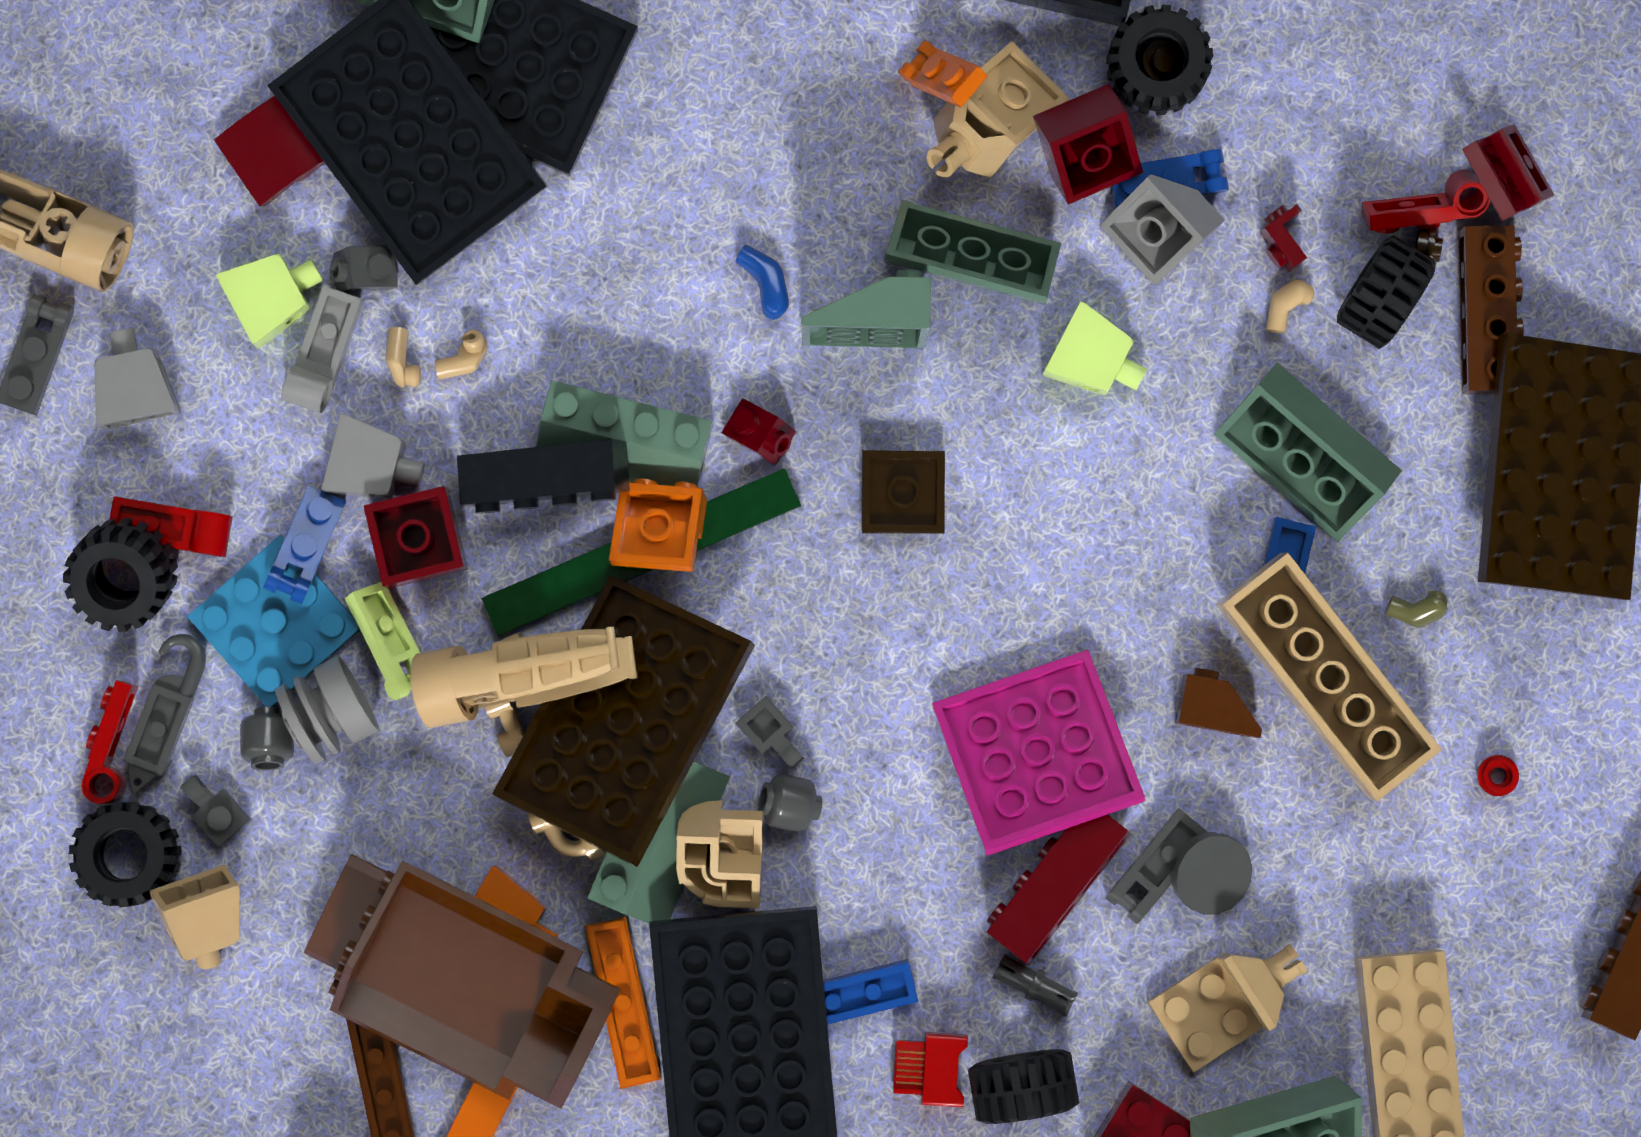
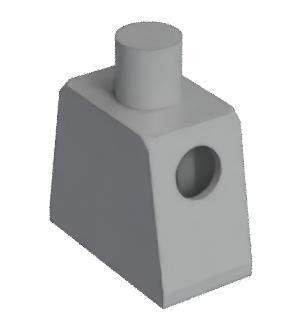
(131, 384)
(368, 461)

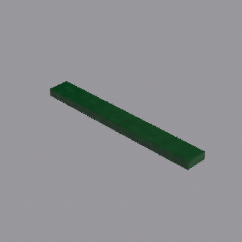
(589, 572)

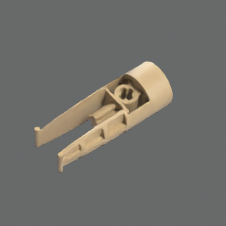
(88, 251)
(530, 670)

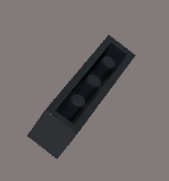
(543, 474)

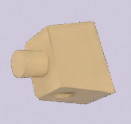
(201, 914)

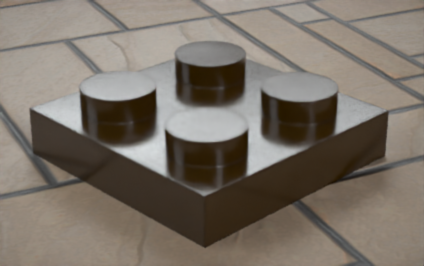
(903, 492)

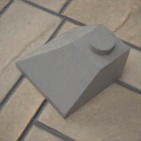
(1161, 225)

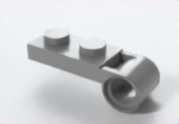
(323, 350)

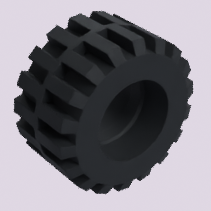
(1167, 26)
(1386, 292)
(103, 600)
(89, 853)
(1023, 1086)

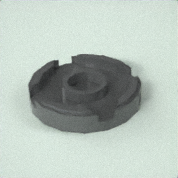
(1211, 873)

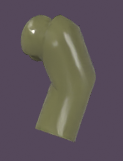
(1420, 613)

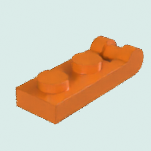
(942, 74)

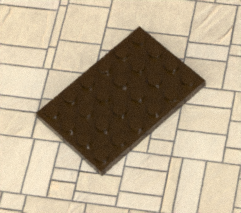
(1563, 468)
(618, 754)

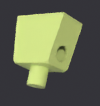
(268, 295)
(1093, 354)

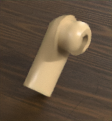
(1285, 299)
(395, 357)
(467, 358)

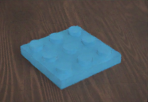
(268, 634)

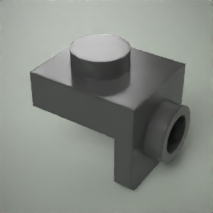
(364, 268)

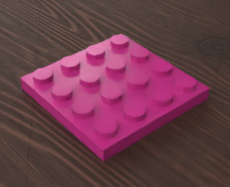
(1038, 752)

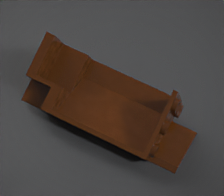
(459, 981)

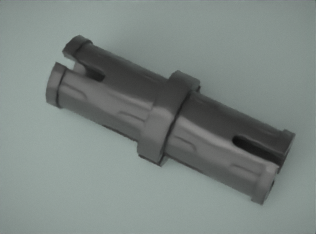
(1035, 985)

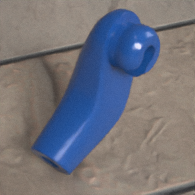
(769, 279)

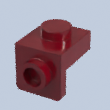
(1282, 247)
(759, 431)

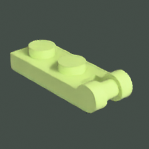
(385, 636)

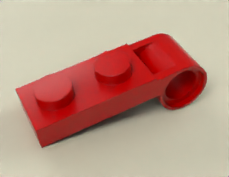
(1428, 210)
(181, 527)
(104, 741)

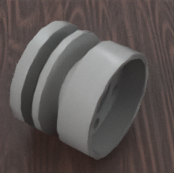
(326, 710)

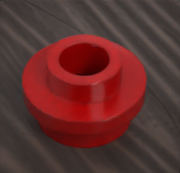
(1510, 779)

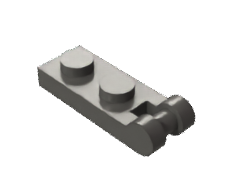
(35, 355)
(1154, 866)

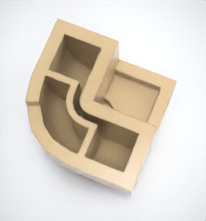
(721, 854)

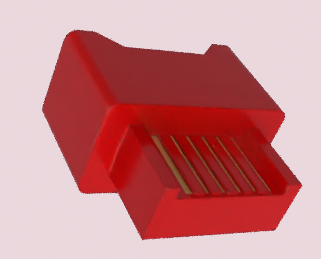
(930, 1068)

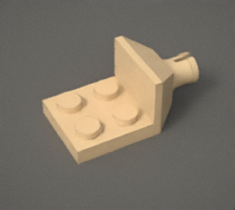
(995, 116)
(1225, 1003)

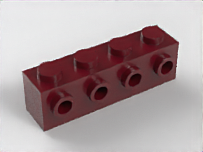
(1055, 886)

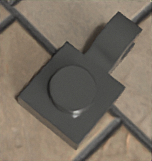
(767, 728)
(218, 814)

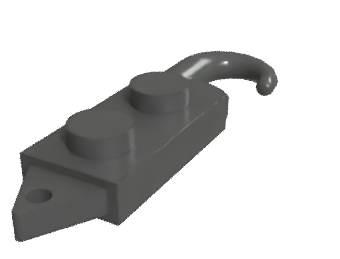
(164, 715)

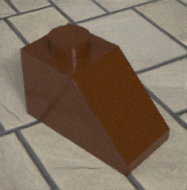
(1214, 705)

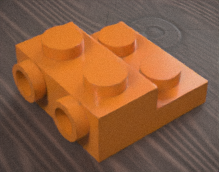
(658, 526)

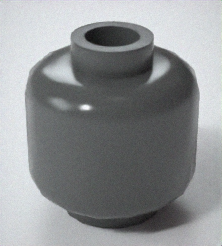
(265, 739)
(789, 803)

